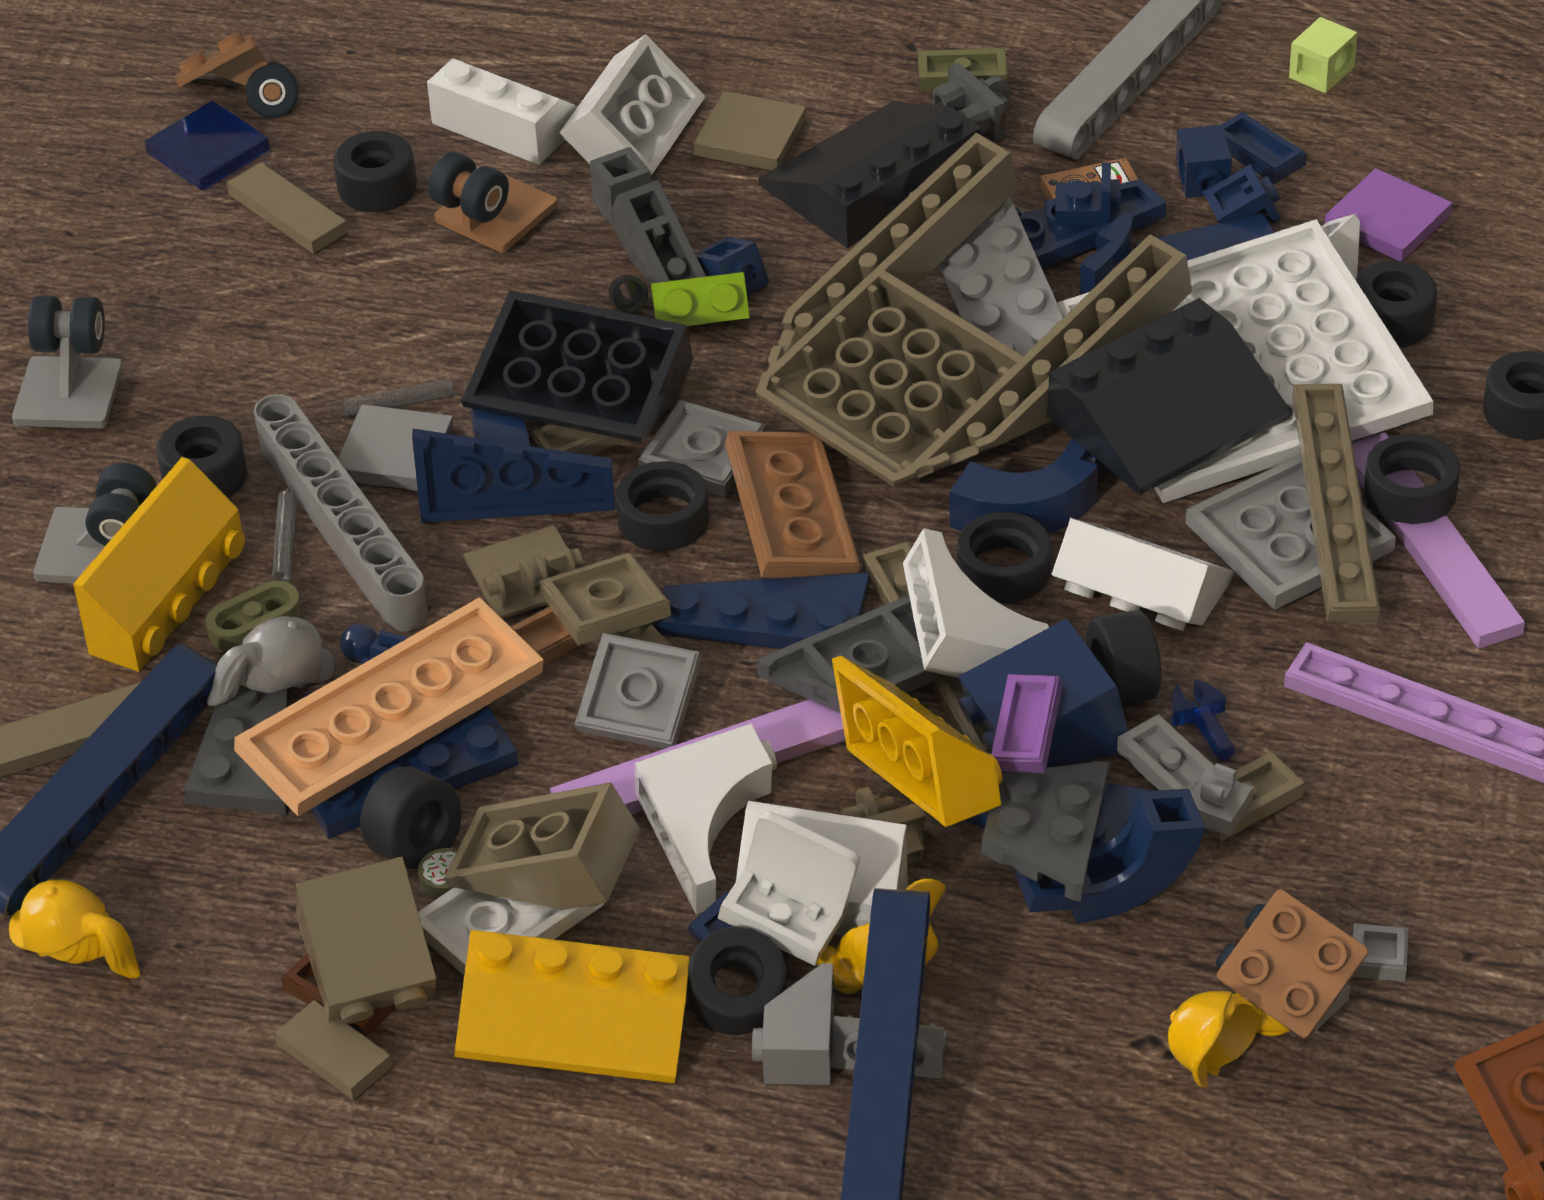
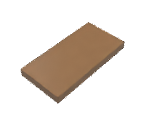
(791, 504)

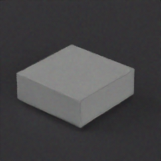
(1386, 952)

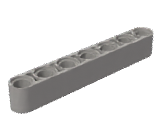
(1120, 74)
(341, 513)

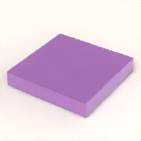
(1392, 213)

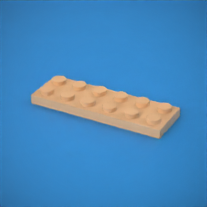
(388, 706)

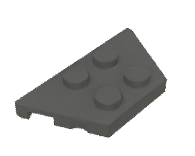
(878, 641)
(1048, 823)

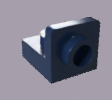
(1242, 196)
(1087, 201)
(735, 256)

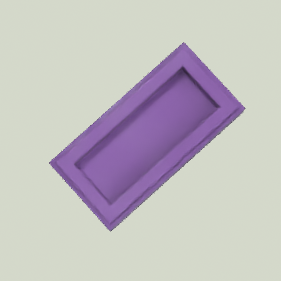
(1027, 722)

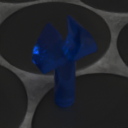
(1211, 702)

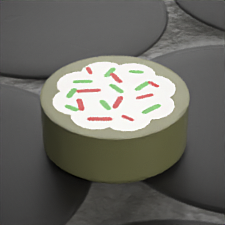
(433, 870)

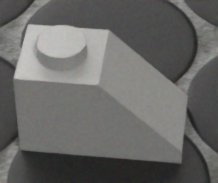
(798, 1032)

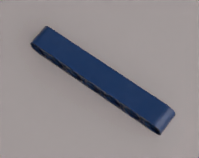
(102, 772)
(886, 1046)

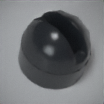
(636, 289)

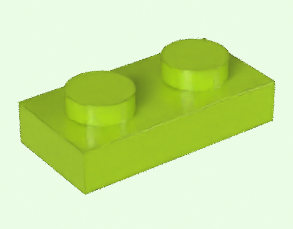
(701, 299)

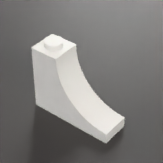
(952, 616)
(693, 796)

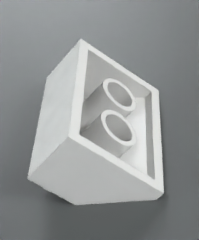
(634, 104)
(497, 111)
(1139, 574)
(877, 843)

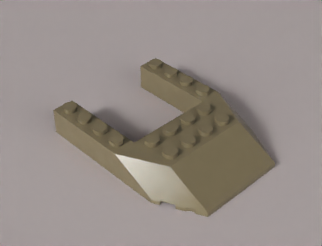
(913, 382)

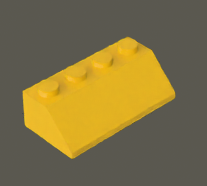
(157, 567)
(914, 747)
(572, 1006)

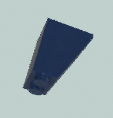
(1089, 703)

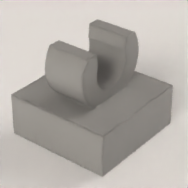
(1221, 799)

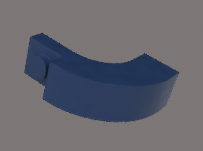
(1046, 495)
(1132, 865)

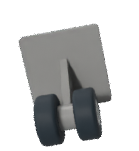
(67, 388)
(81, 533)

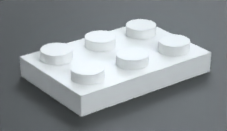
(451, 916)

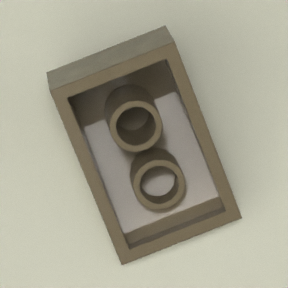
(547, 848)

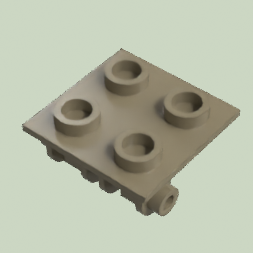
(512, 569)

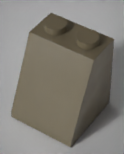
(365, 940)

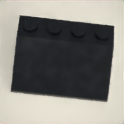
(869, 167)
(580, 367)
(1165, 396)

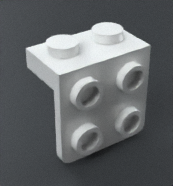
(792, 887)

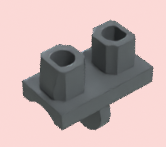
(976, 99)

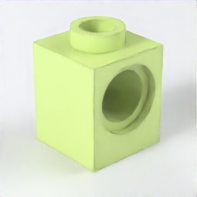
(1323, 55)

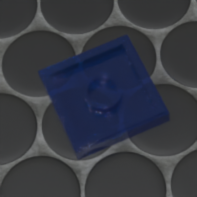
(207, 145)

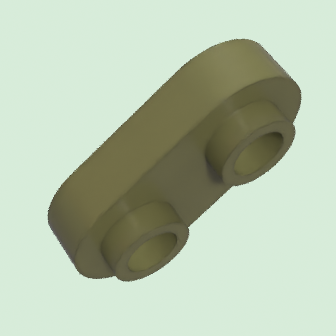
(235, 618)

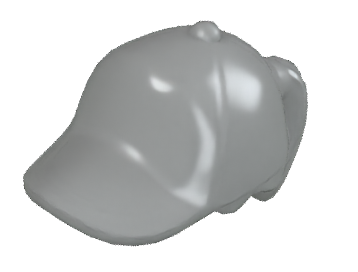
(273, 658)

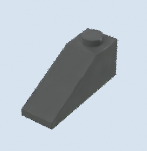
(653, 235)

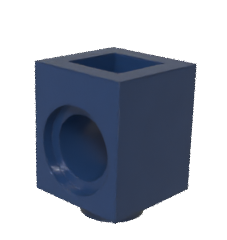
(1202, 158)

